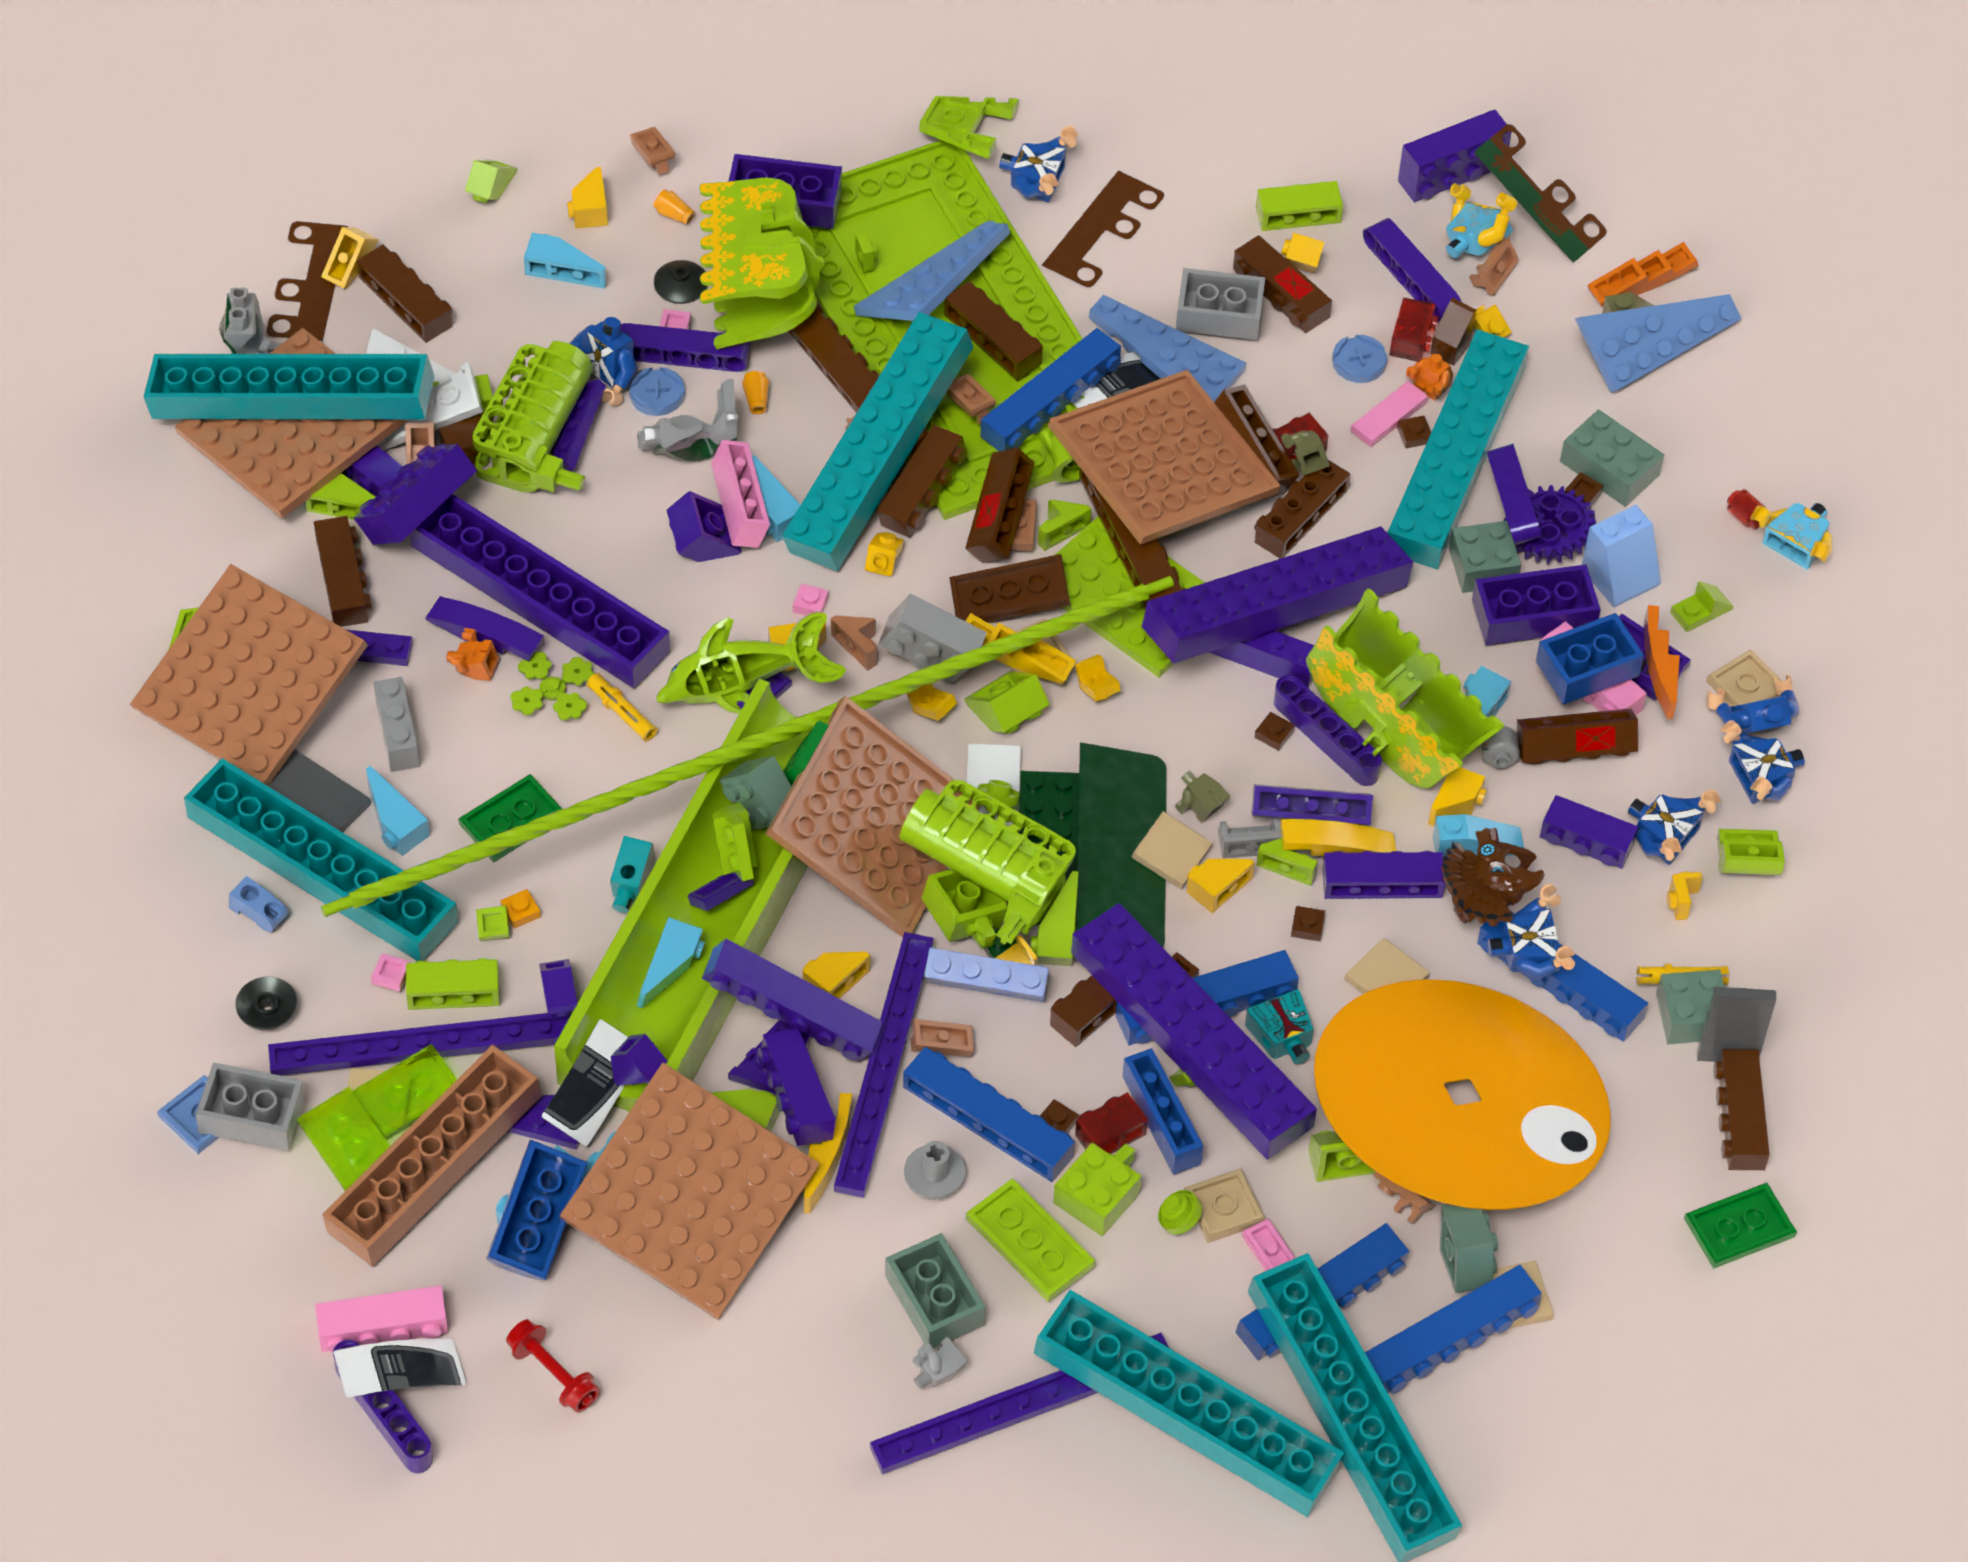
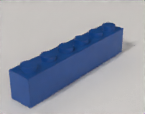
(1051, 391)
(1232, 989)
(1586, 991)
(989, 1114)
(1345, 1275)
(1454, 1329)

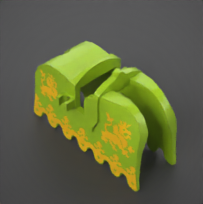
(759, 259)
(1374, 669)

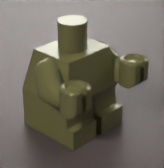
(1308, 451)
(1201, 795)

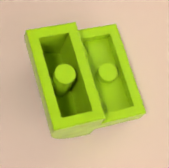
(735, 841)
(1750, 852)

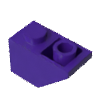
(558, 987)
(636, 1060)

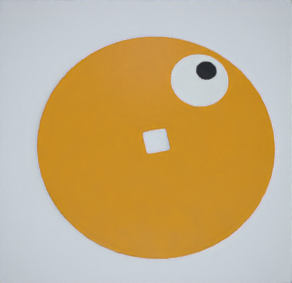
(1386, 1097)

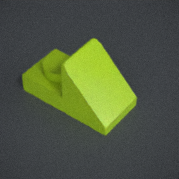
(1063, 522)
(1702, 607)
(1287, 862)

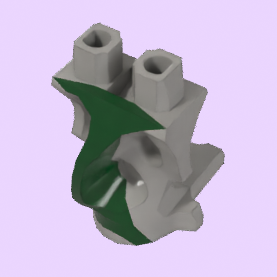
(243, 324)
(690, 438)

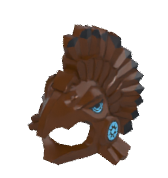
(1484, 883)

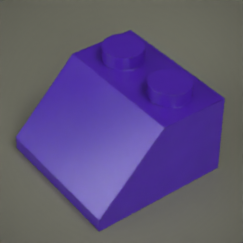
(700, 528)

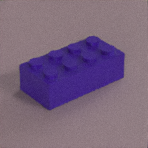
(1448, 156)
(815, 184)
(414, 493)
(1534, 603)

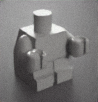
(938, 1365)

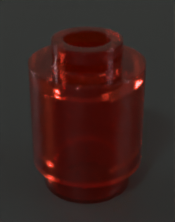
(1742, 505)

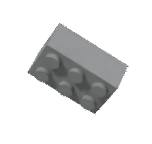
(1220, 304)
(928, 634)
(250, 1106)

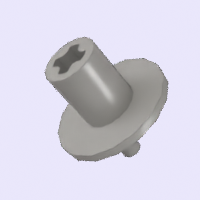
(934, 1171)

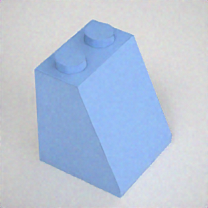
(1622, 556)

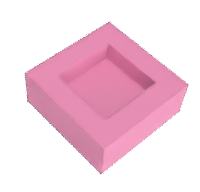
(675, 319)
(809, 600)
(390, 972)

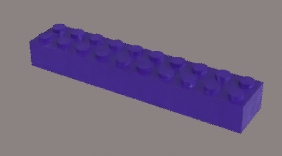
(542, 590)
(1276, 594)
(1193, 1031)

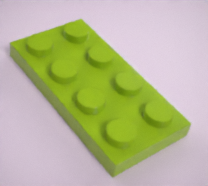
(1030, 1240)

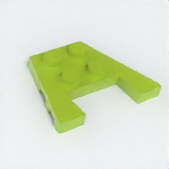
(956, 119)

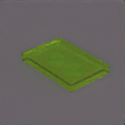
(405, 1091)
(344, 1136)

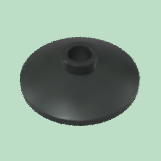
(679, 281)
(266, 993)

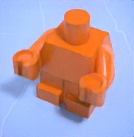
(1431, 376)
(474, 657)

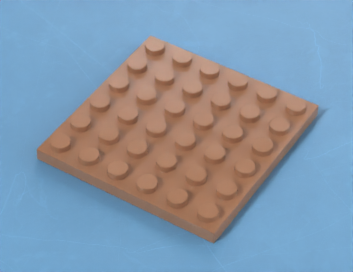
(1164, 456)
(286, 458)
(248, 674)
(850, 811)
(689, 1191)

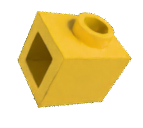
(1303, 252)

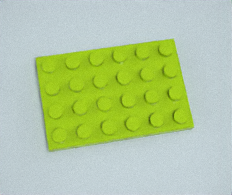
(1097, 572)

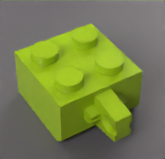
(963, 907)
(1098, 1187)

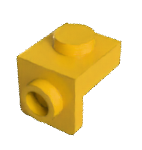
(1491, 321)
(882, 553)
(1095, 680)
(931, 702)
(1679, 890)

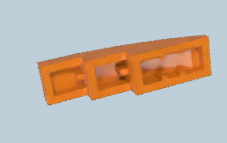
(1645, 274)
(1661, 666)

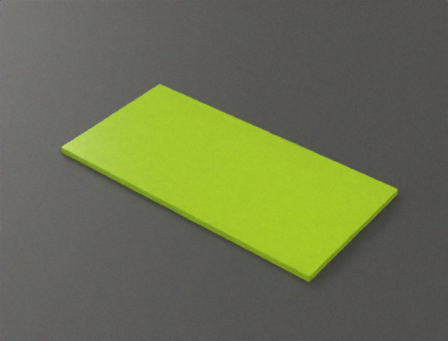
(911, 212)

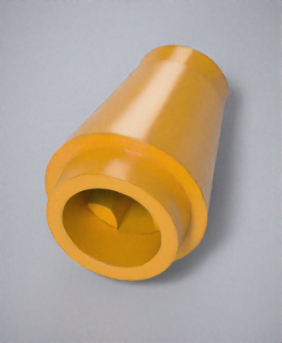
(673, 207)
(756, 391)

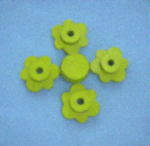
(552, 687)

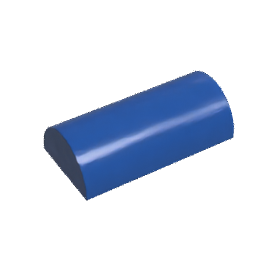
(531, 1220)

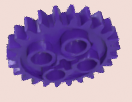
(1562, 522)

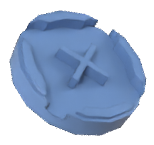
(1359, 359)
(656, 391)

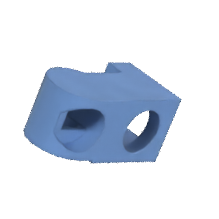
(257, 904)

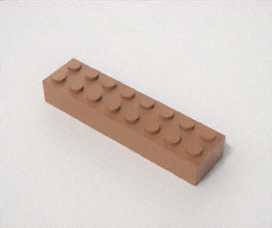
(432, 1155)

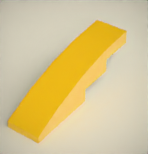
(1036, 659)
(1333, 836)
(828, 1154)

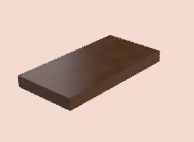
(1011, 589)

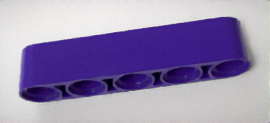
(1409, 265)
(684, 348)
(1514, 494)
(1296, 699)
(392, 1417)

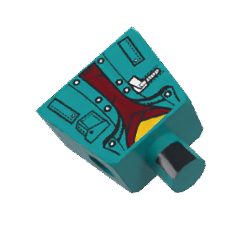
(631, 871)
(1282, 1026)

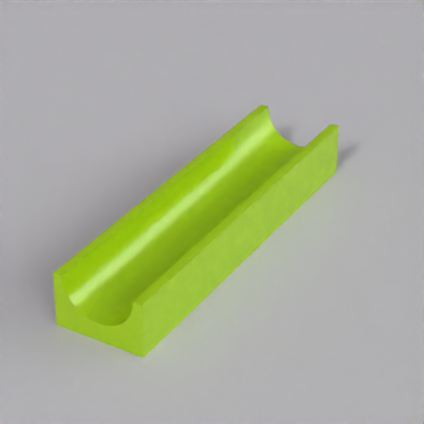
(689, 1011)

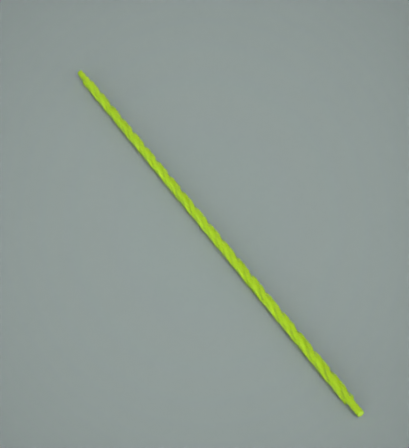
(740, 749)

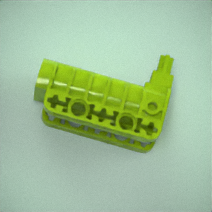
(532, 419)
(991, 851)

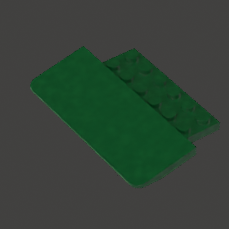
(1105, 817)

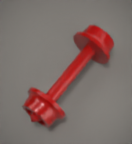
(578, 1391)

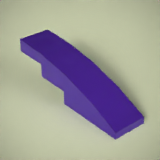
(504, 632)

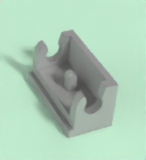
(1246, 840)

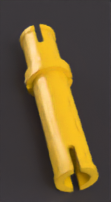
(601, 686)
(1655, 972)

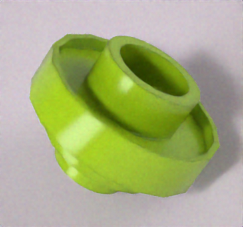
(1001, 791)
(1180, 1212)

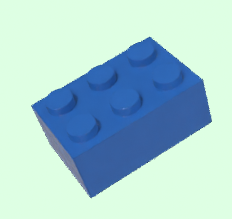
(1589, 658)

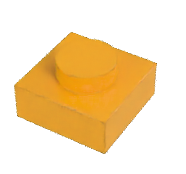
(521, 908)

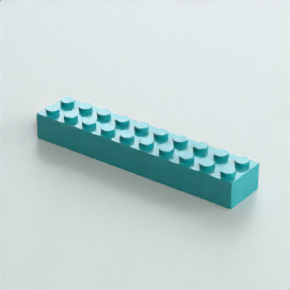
(289, 386)
(877, 441)
(1458, 447)
(317, 858)
(1188, 1403)
(1354, 1408)

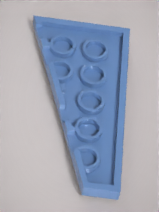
(934, 278)
(1644, 338)
(1166, 348)

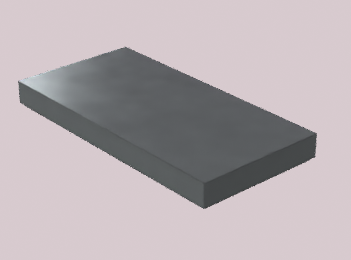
(319, 791)
(1735, 1021)

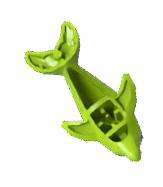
(725, 669)

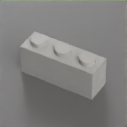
(396, 724)

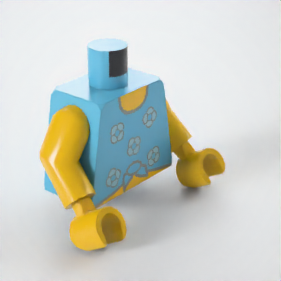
(1475, 226)
(1796, 532)

